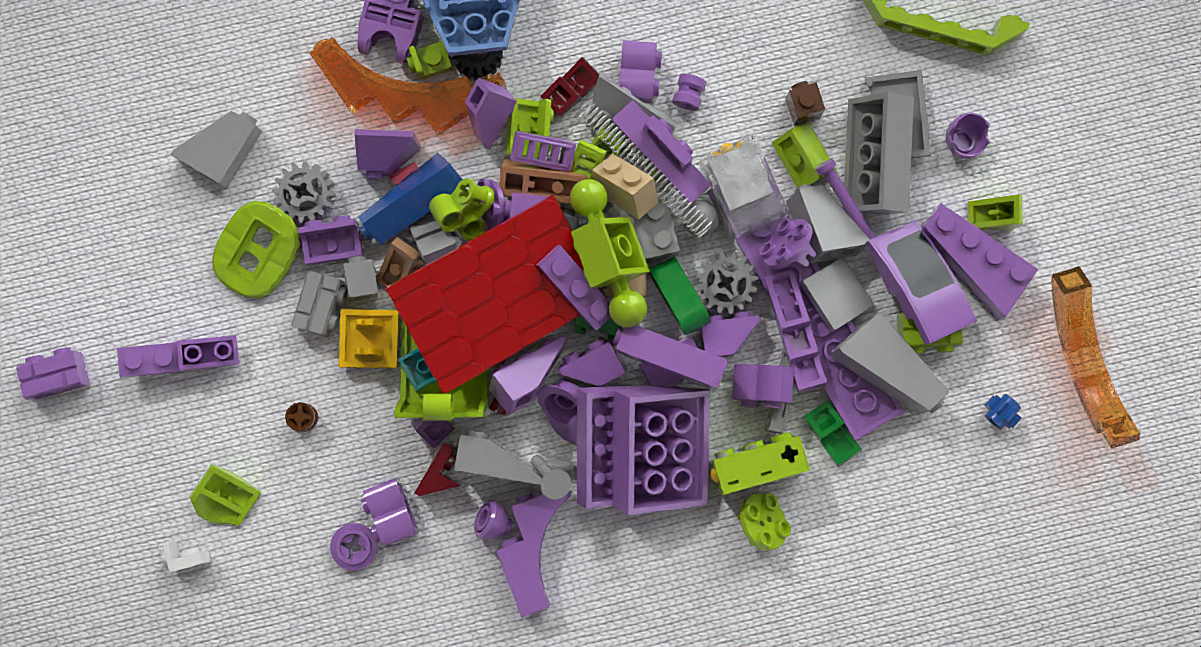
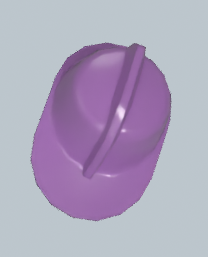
(560, 407)

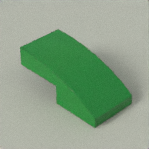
(832, 433)

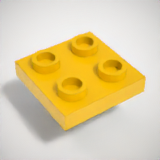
(369, 338)

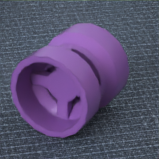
(689, 92)

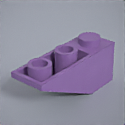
(522, 380)

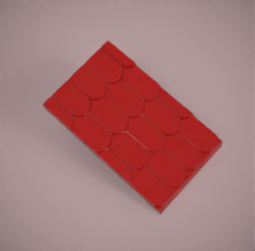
(487, 295)

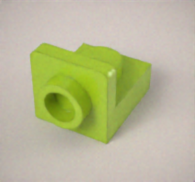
(429, 60)

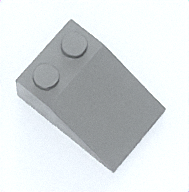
(486, 457)

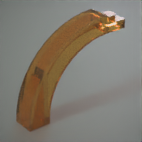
(1084, 358)

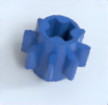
(1002, 411)

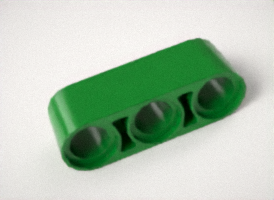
(679, 296)

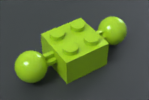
(609, 252)

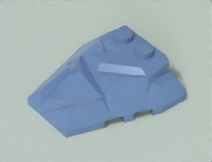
(473, 24)

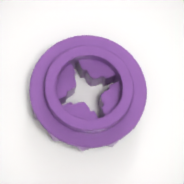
(341, 553)

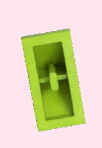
(996, 213)

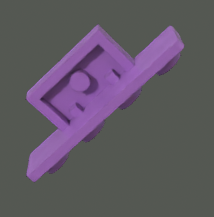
(662, 149)

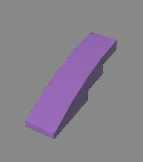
(795, 331)

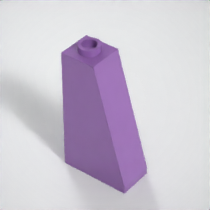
(671, 356)

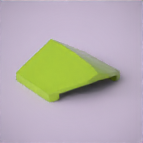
(223, 496)

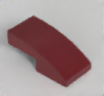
(571, 87)

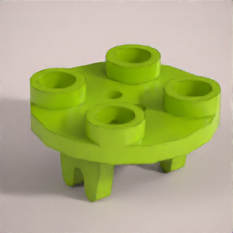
(763, 521)

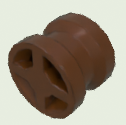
(295, 416)

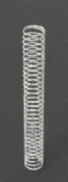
(632, 151)

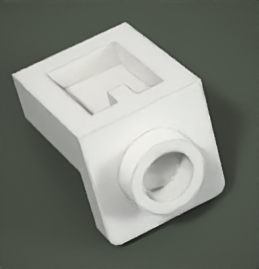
(190, 557)

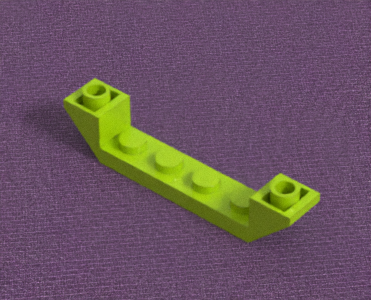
(950, 33)

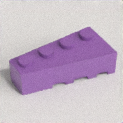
(979, 260)

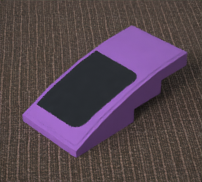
(921, 281)

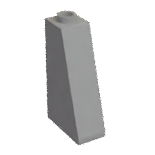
(891, 365)

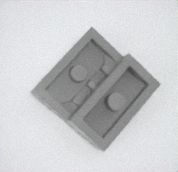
(837, 294)

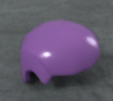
(967, 135)

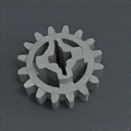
(309, 183)
(716, 289)

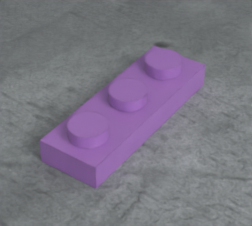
(574, 287)

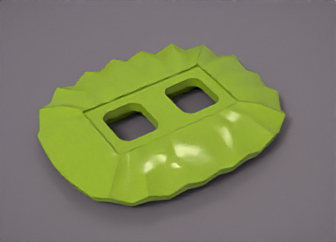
(239, 238)

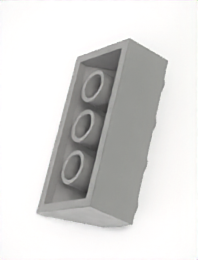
(879, 152)

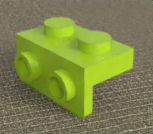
(531, 118)

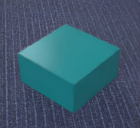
(416, 370)

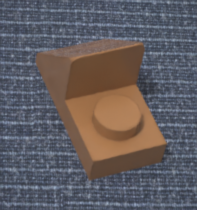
(398, 263)

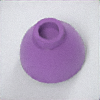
(492, 521)

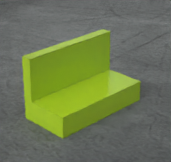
(801, 154)

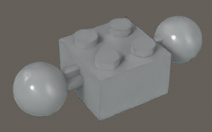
(658, 229)

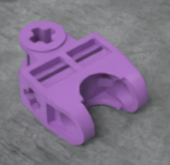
(392, 20)

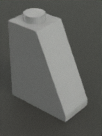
(220, 147)
(833, 229)

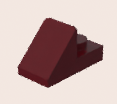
(433, 479)

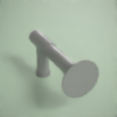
(555, 480)

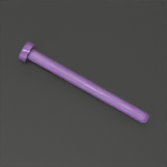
(827, 169)

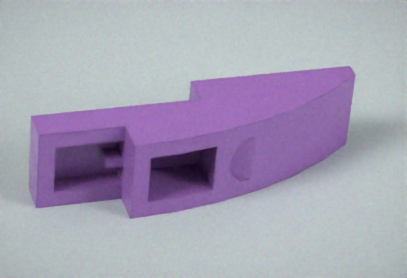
(178, 356)

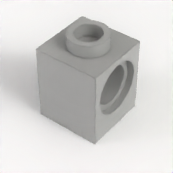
(360, 278)

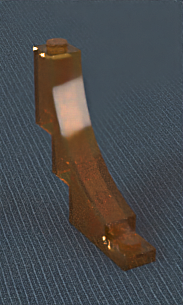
(357, 85)

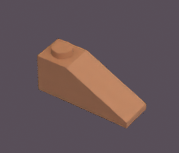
(537, 180)

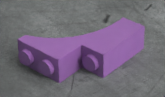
(522, 558)

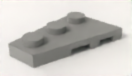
(911, 85)
(612, 99)

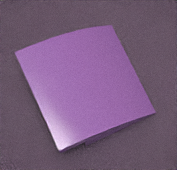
(642, 447)

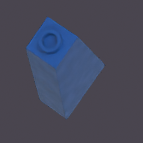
(409, 199)

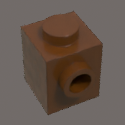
(804, 102)

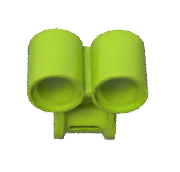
(463, 209)

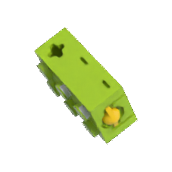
(758, 463)

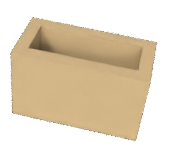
(626, 186)

